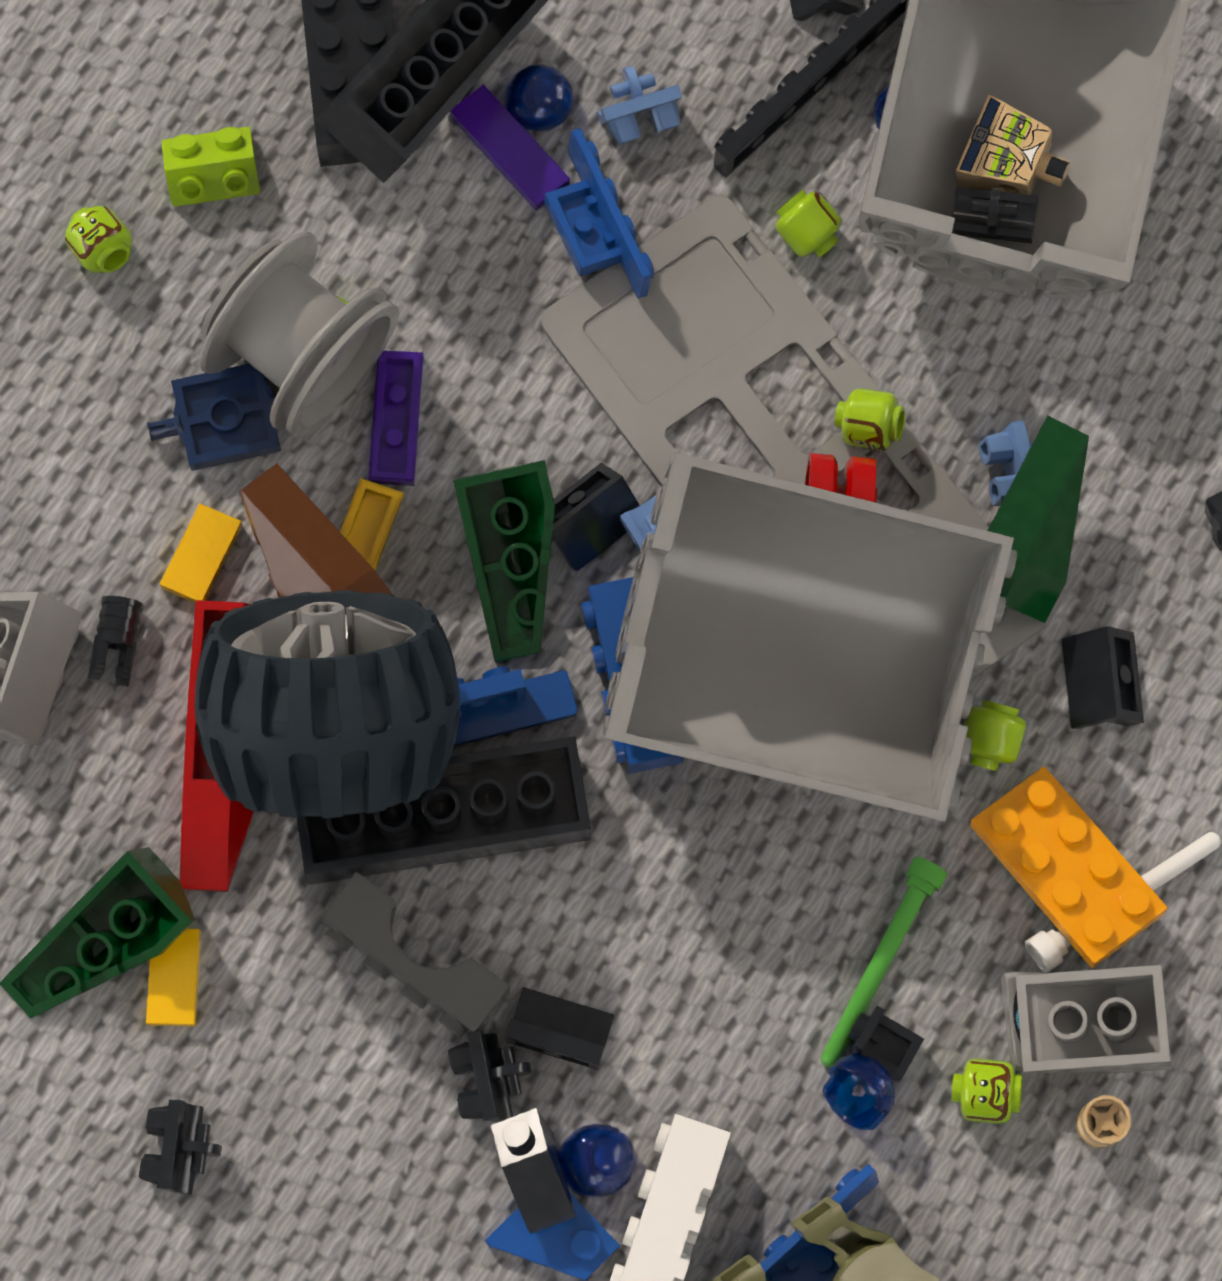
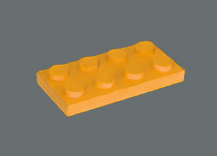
(1068, 867)

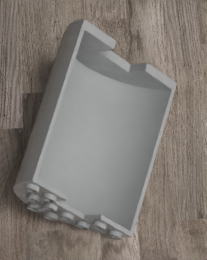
(1078, 66)
(806, 636)

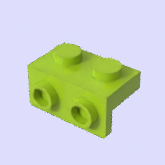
(210, 166)

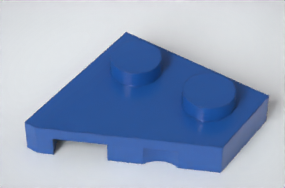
(571, 1247)

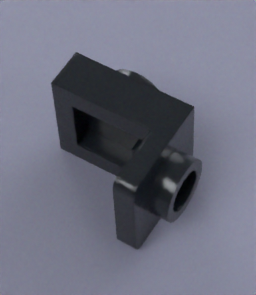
(885, 1041)

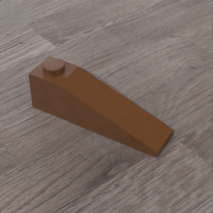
(301, 542)

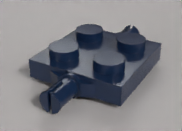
(221, 417)

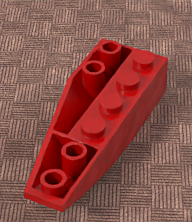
(210, 823)

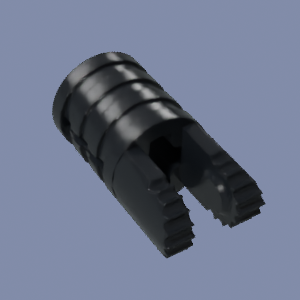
(116, 631)

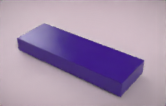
(508, 146)
(396, 418)

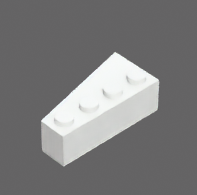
(674, 1201)

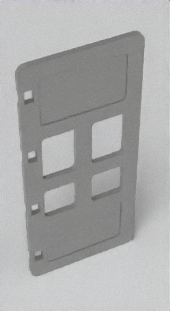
(697, 341)

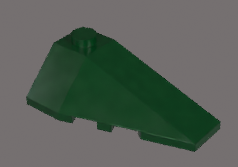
(1042, 518)
(509, 543)
(112, 929)

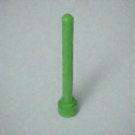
(922, 882)

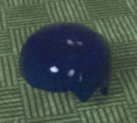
(539, 97)
(879, 1095)
(597, 1160)

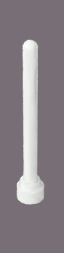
(1050, 947)

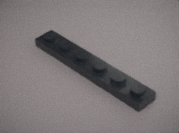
(799, 88)

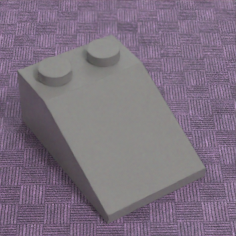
(1094, 1021)

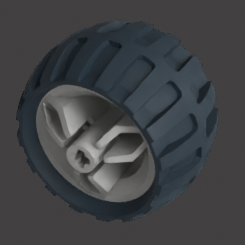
(327, 703)

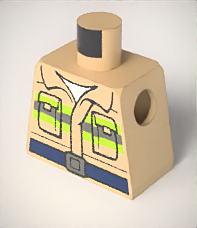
(1009, 152)

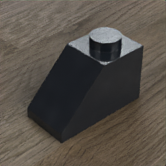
(534, 1170)

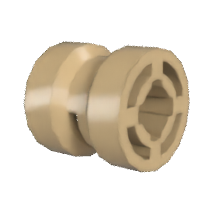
(1108, 1115)

